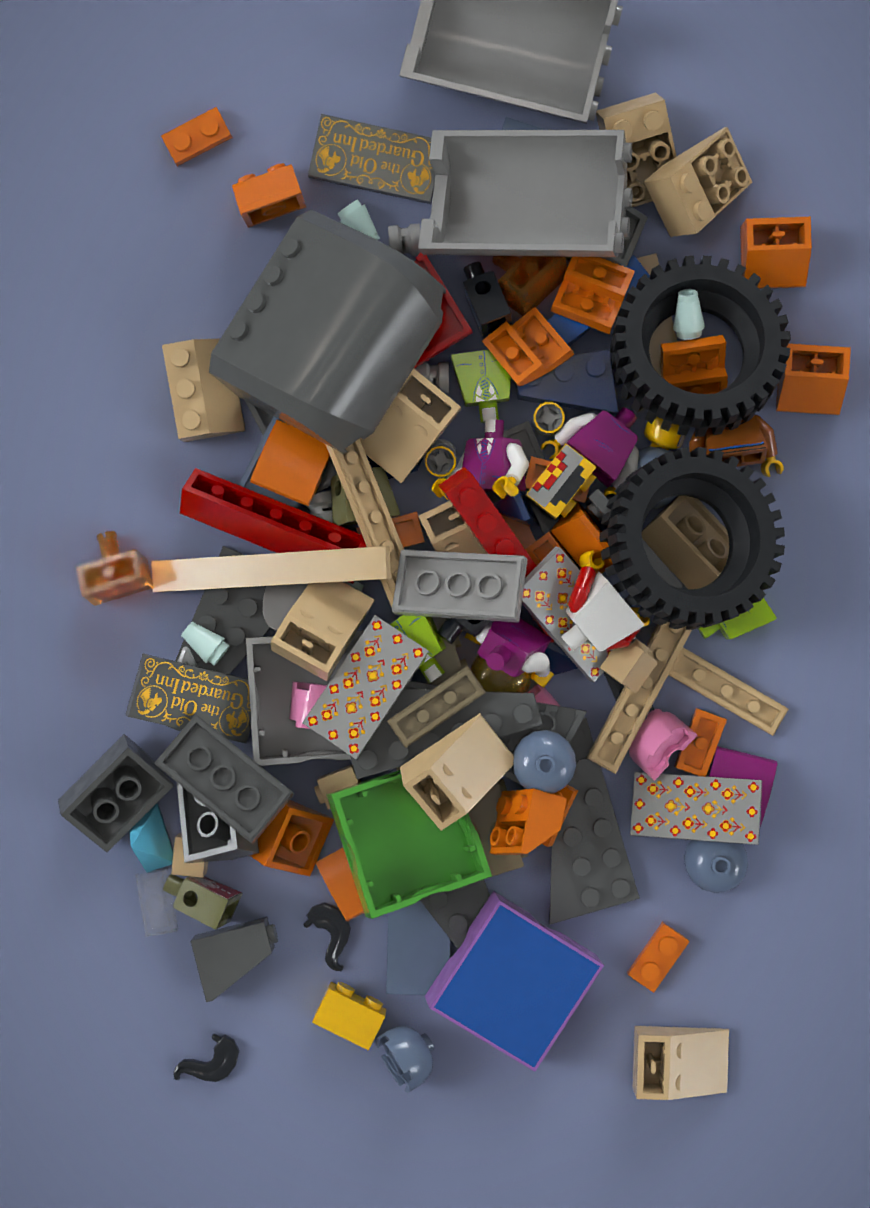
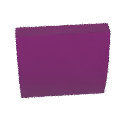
(740, 765)

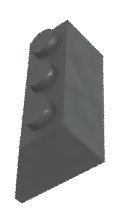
(114, 793)
(207, 835)

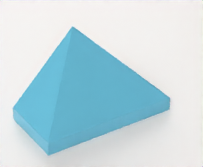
(151, 841)

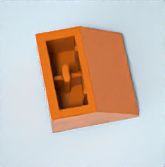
(777, 250)
(814, 379)
(525, 820)

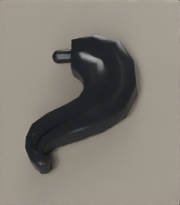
(331, 919)
(220, 1066)

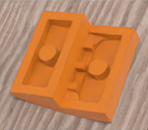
(592, 292)
(528, 347)
(695, 364)
(291, 463)
(340, 883)

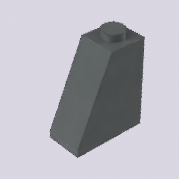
(230, 953)

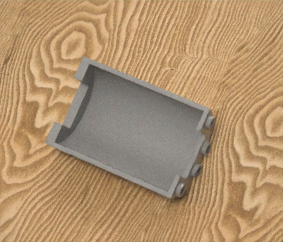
(515, 51)
(528, 193)

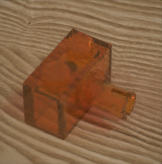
(529, 279)
(114, 574)

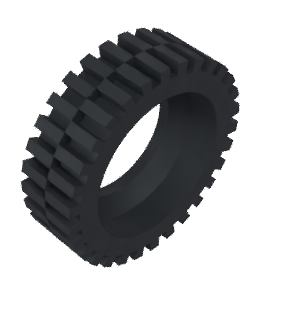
(722, 295)
(743, 513)

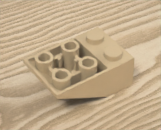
(651, 137)
(698, 184)
(410, 426)
(448, 531)
(321, 626)
(457, 771)
(679, 1062)

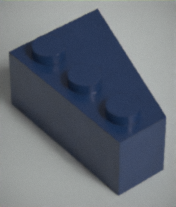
(578, 383)

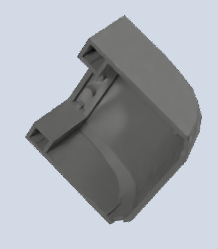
(329, 331)

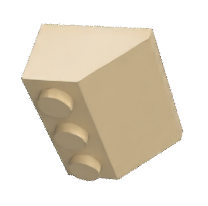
(199, 400)
(689, 541)

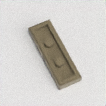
(436, 706)

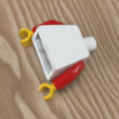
(600, 611)

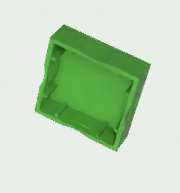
(398, 849)

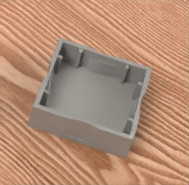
(270, 689)

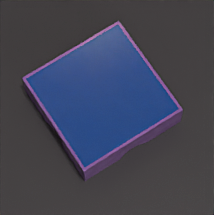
(513, 981)

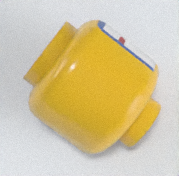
(663, 438)

